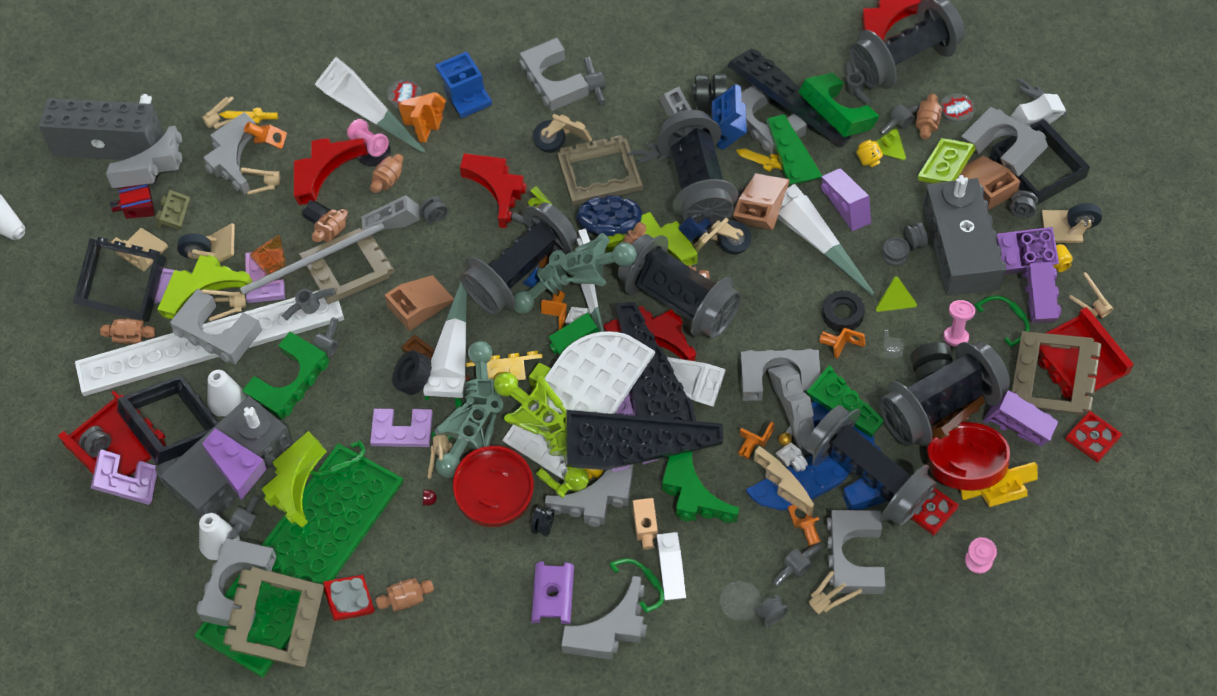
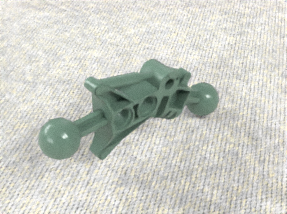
(583, 264)
(479, 391)

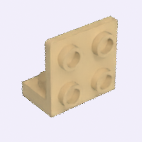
(147, 241)

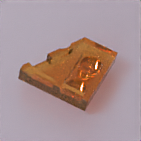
(270, 256)

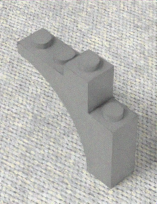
(228, 146)
(146, 165)
(795, 402)
(594, 500)
(601, 637)

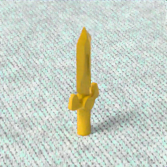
(258, 116)
(768, 163)

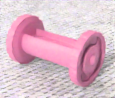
(376, 144)
(961, 312)
(980, 555)

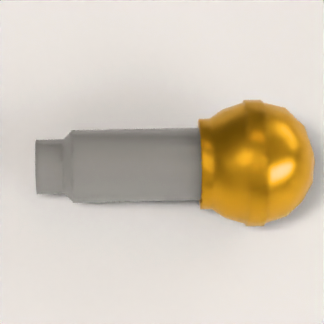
(786, 437)

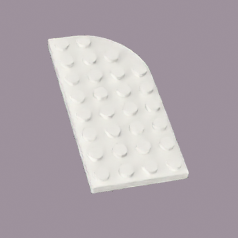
(587, 377)

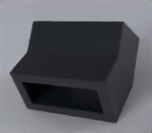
(314, 211)

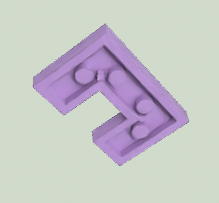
(272, 291)
(386, 434)
(109, 481)

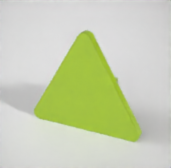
(891, 145)
(540, 197)
(896, 297)

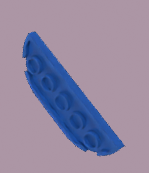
(813, 479)

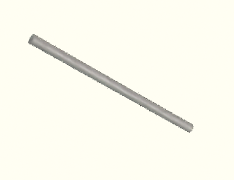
(312, 258)

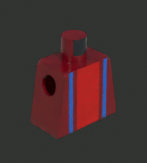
(134, 202)

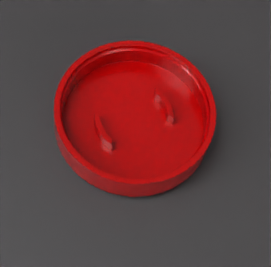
(969, 457)
(493, 486)

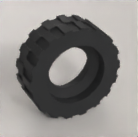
(846, 298)
(419, 376)

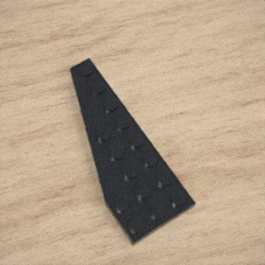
(777, 85)
(657, 389)
(619, 440)

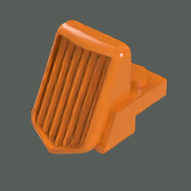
(423, 113)

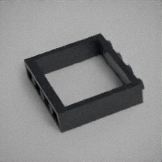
(1061, 148)
(88, 271)
(127, 410)

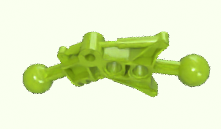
(535, 421)

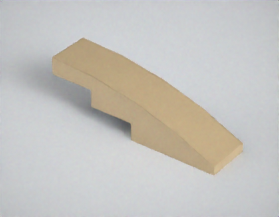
(788, 485)

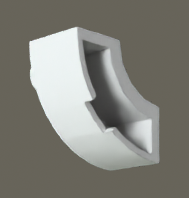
(1046, 107)

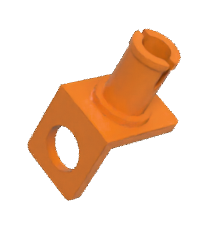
(265, 134)
(555, 307)
(839, 342)
(752, 440)
(807, 524)

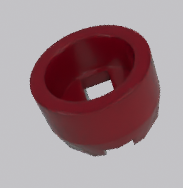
(429, 497)

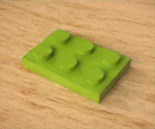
(946, 161)

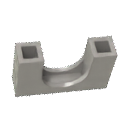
(553, 93)
(756, 99)
(996, 124)
(228, 345)
(756, 363)
(845, 526)
(232, 558)

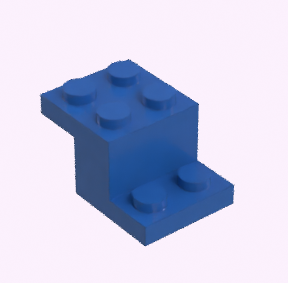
(463, 84)
(730, 116)

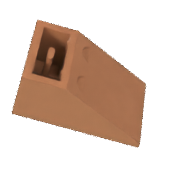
(996, 179)
(761, 201)
(417, 301)

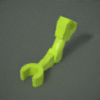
(557, 487)

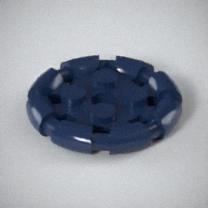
(609, 215)

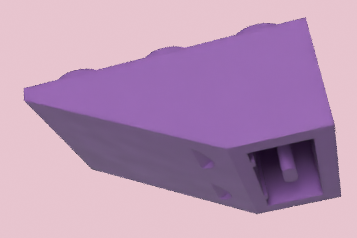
(1027, 247)

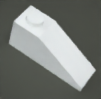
(671, 566)

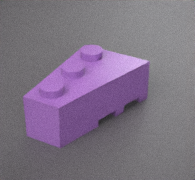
(847, 198)
(1042, 292)
(1022, 418)
(234, 461)

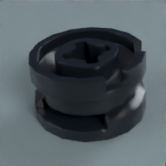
(542, 521)

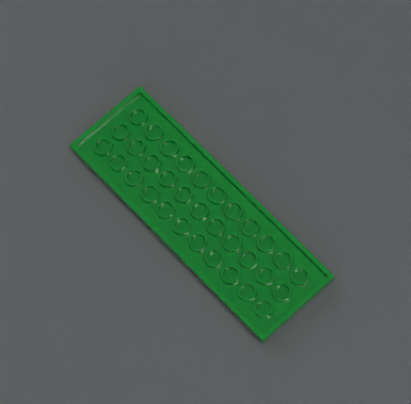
(339, 516)

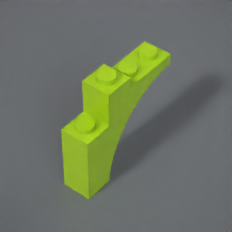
(678, 244)
(205, 276)
(292, 474)

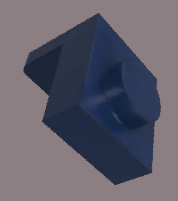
(692, 229)

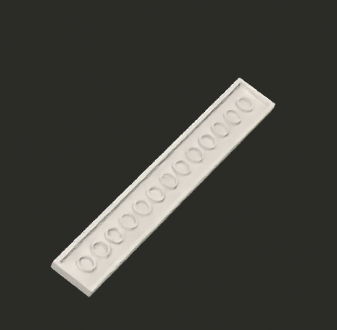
(171, 352)

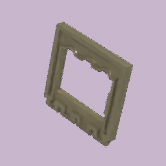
(599, 148)
(325, 279)
(1083, 383)
(303, 624)

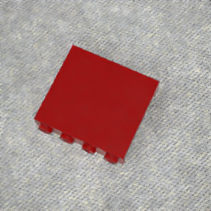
(1063, 362)
(122, 439)

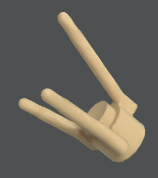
(211, 118)
(271, 178)
(235, 299)
(1101, 306)
(440, 446)
(821, 601)

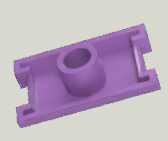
(548, 580)

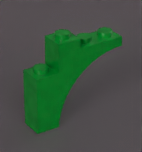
(694, 497)

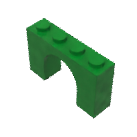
(848, 121)
(572, 332)
(283, 399)

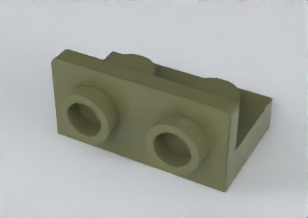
(173, 210)

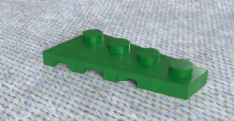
(792, 154)
(832, 391)

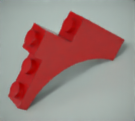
(887, 14)
(325, 158)
(495, 177)
(667, 332)

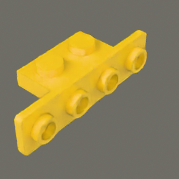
(512, 364)
(1009, 488)

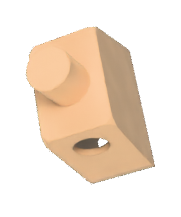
(643, 516)

